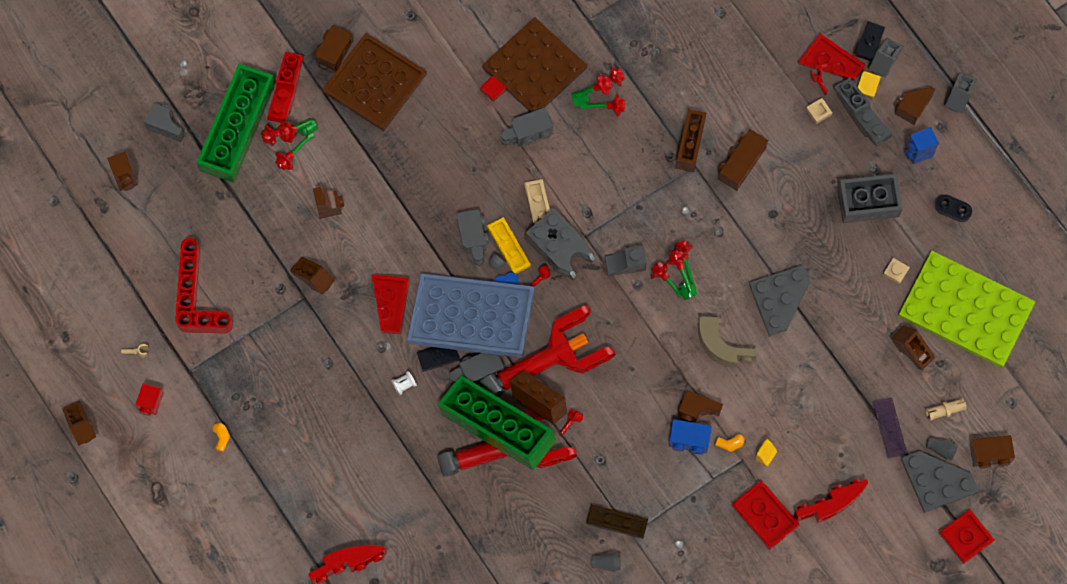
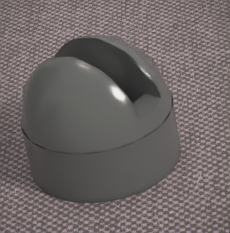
(496, 262)

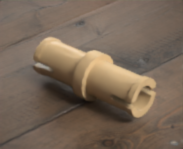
(945, 409)

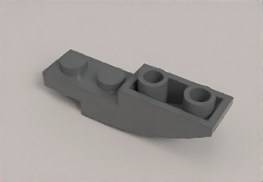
(861, 113)

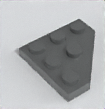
(779, 297)
(937, 481)

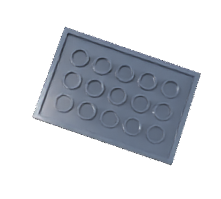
(471, 315)

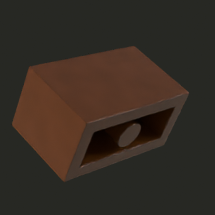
(333, 48)
(122, 171)
(992, 451)

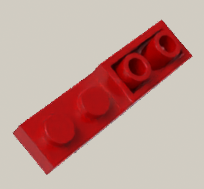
(285, 87)
(839, 500)
(354, 557)

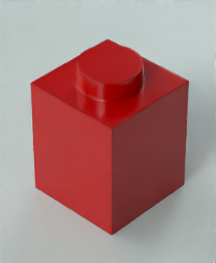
(149, 399)

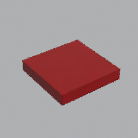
(966, 536)

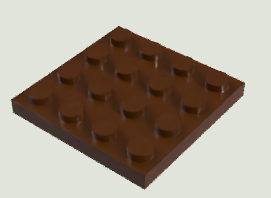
(535, 66)
(374, 82)

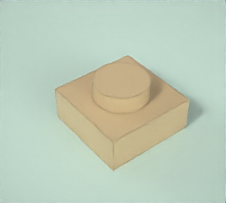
(819, 111)
(896, 271)

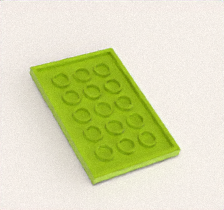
(967, 309)

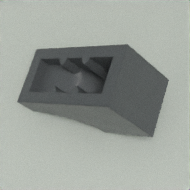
(885, 58)
(961, 93)
(160, 121)
(626, 261)

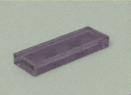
(889, 428)

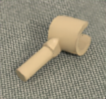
(136, 351)

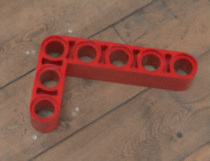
(190, 293)

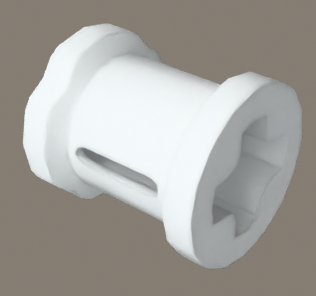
(403, 383)

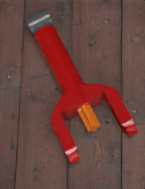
(558, 352)
(487, 453)

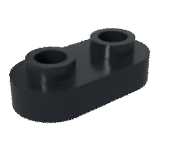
(953, 208)

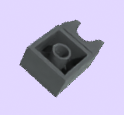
(560, 250)

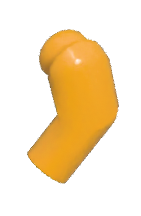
(223, 435)
(732, 444)

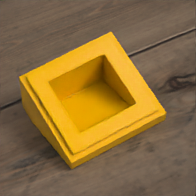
(869, 83)
(766, 453)

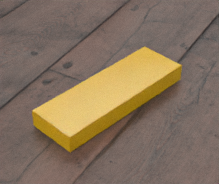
(508, 246)

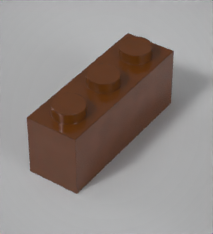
(691, 140)
(742, 159)
(538, 397)

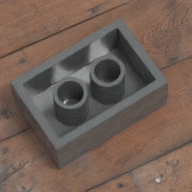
(869, 198)

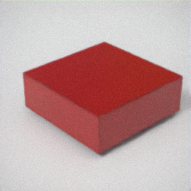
(493, 88)

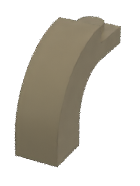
(717, 349)

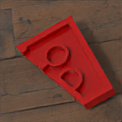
(831, 59)
(391, 301)

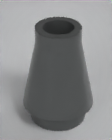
(943, 448)
(607, 562)

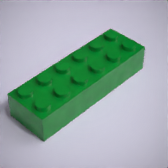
(236, 123)
(497, 422)

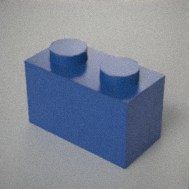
(921, 146)
(690, 437)

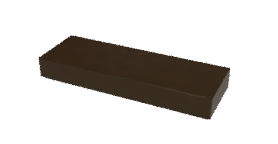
(617, 521)

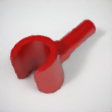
(818, 78)
(544, 274)
(573, 416)

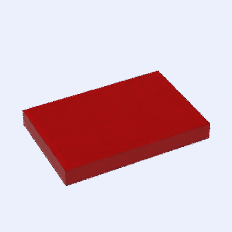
(765, 515)

